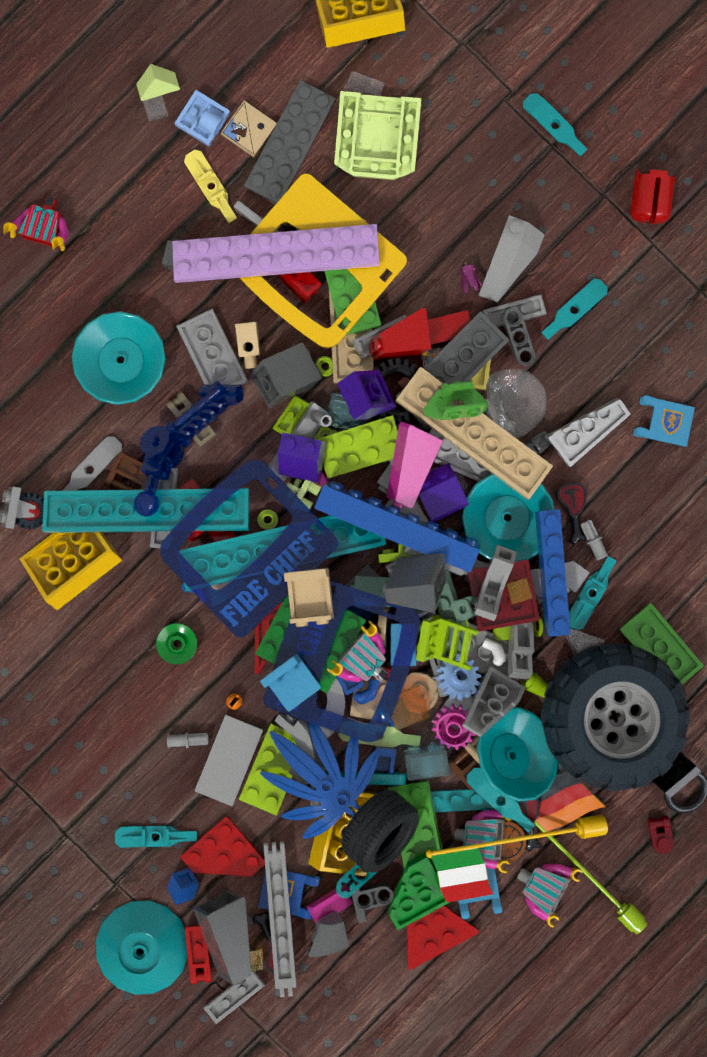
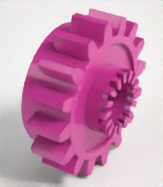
(448, 735)

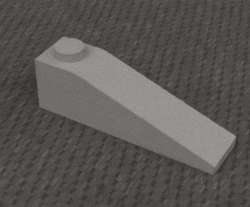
(513, 253)

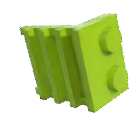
(435, 638)

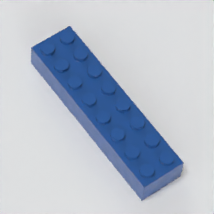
(397, 526)

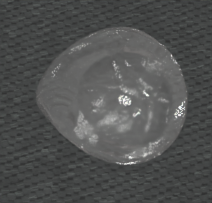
(515, 401)

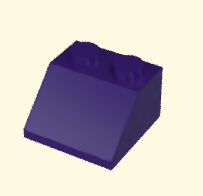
(366, 394)
(301, 457)
(442, 493)

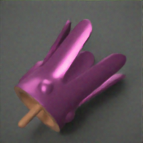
(468, 274)

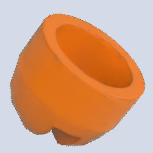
(237, 704)

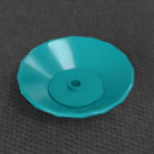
(101, 346)
(485, 517)
(532, 763)
(144, 927)

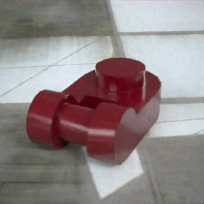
(660, 841)

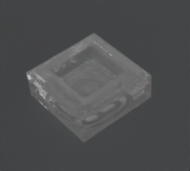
(155, 108)

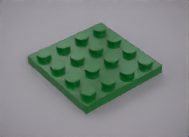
(346, 634)

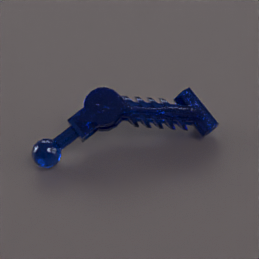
(166, 444)

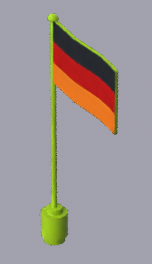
(561, 805)

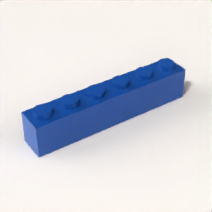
(552, 573)

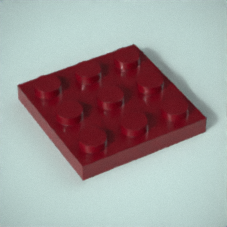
(508, 613)

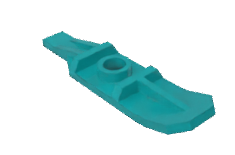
(546, 115)
(583, 301)
(584, 604)
(508, 809)
(142, 836)

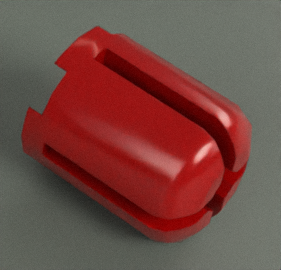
(652, 197)

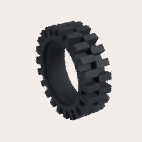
(405, 369)

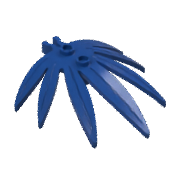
(332, 790)

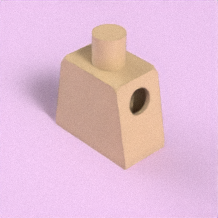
(248, 333)

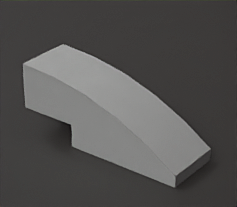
(520, 651)

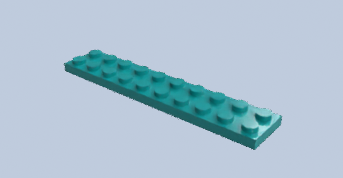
(115, 511)
(228, 558)

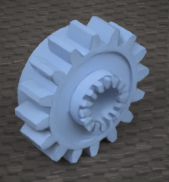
(451, 685)

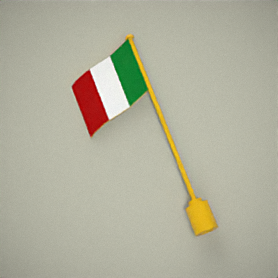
(463, 870)

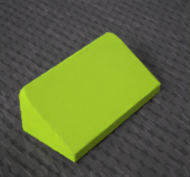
(291, 415)

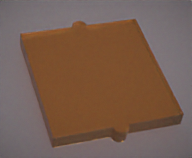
(409, 708)

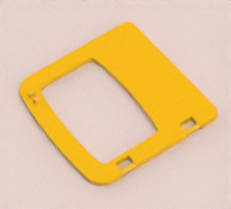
(309, 207)

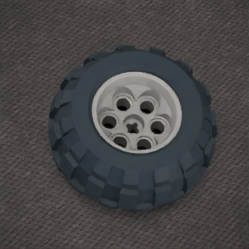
(659, 724)

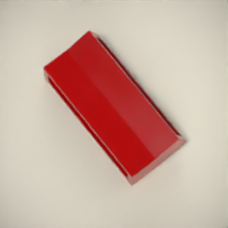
(447, 326)

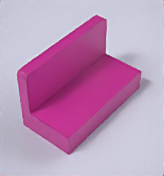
(328, 904)

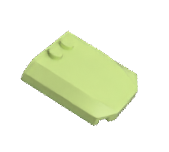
(373, 130)

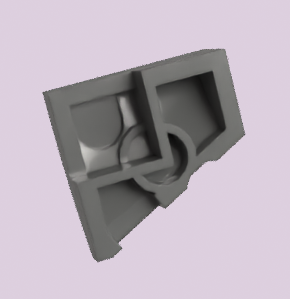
(328, 936)

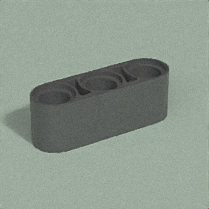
(525, 344)

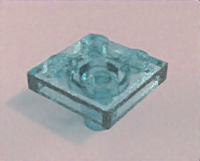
(340, 414)

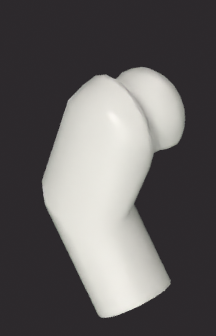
(497, 650)

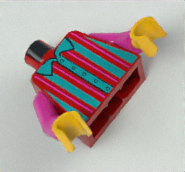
(40, 225)

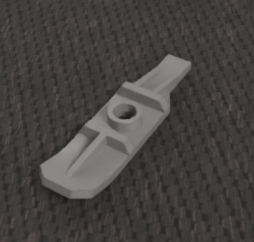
(98, 459)

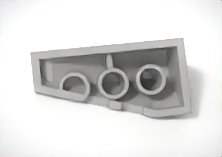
(492, 701)

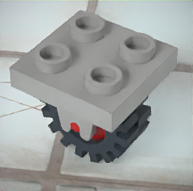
(22, 509)

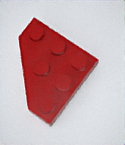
(224, 852)

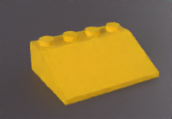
(358, 19)
(69, 564)
(327, 847)

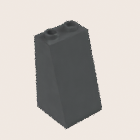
(226, 935)

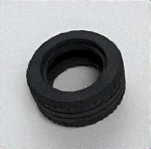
(380, 831)

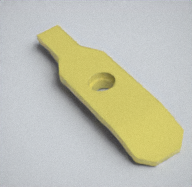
(203, 176)

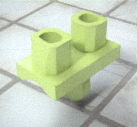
(312, 487)

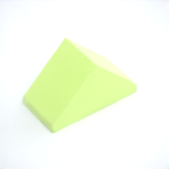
(156, 82)

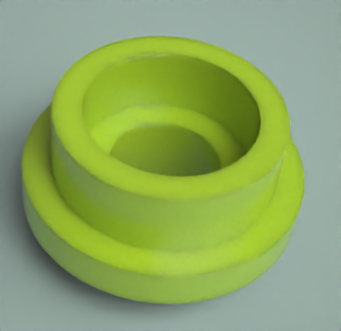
(325, 359)
(272, 524)

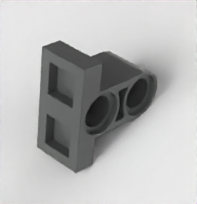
(374, 899)

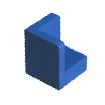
(386, 759)
(182, 886)

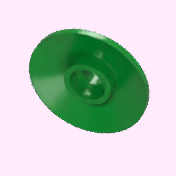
(167, 649)

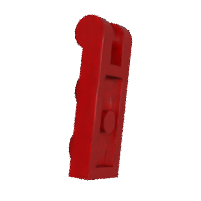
(197, 954)

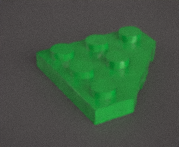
(416, 893)

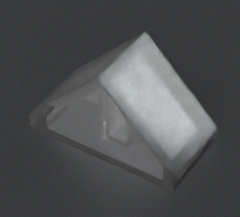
(579, 641)

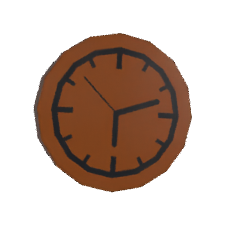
(512, 850)

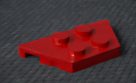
(435, 935)

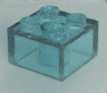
(426, 762)

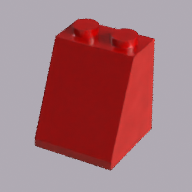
(404, 339)

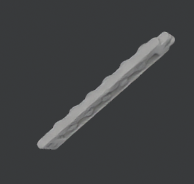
(280, 918)

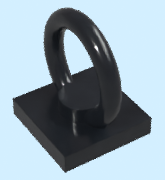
(676, 778)

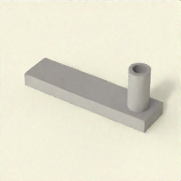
(306, 427)

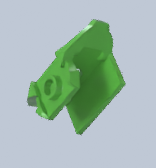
(441, 403)

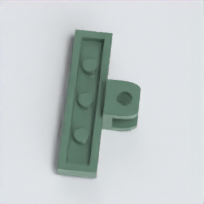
(455, 609)

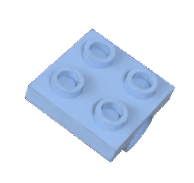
(202, 118)

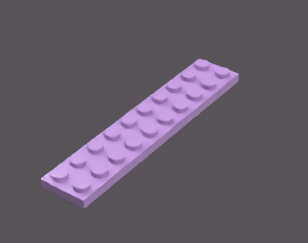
(275, 253)

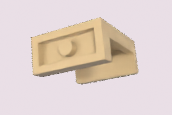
(309, 596)

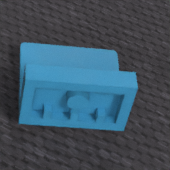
(292, 682)

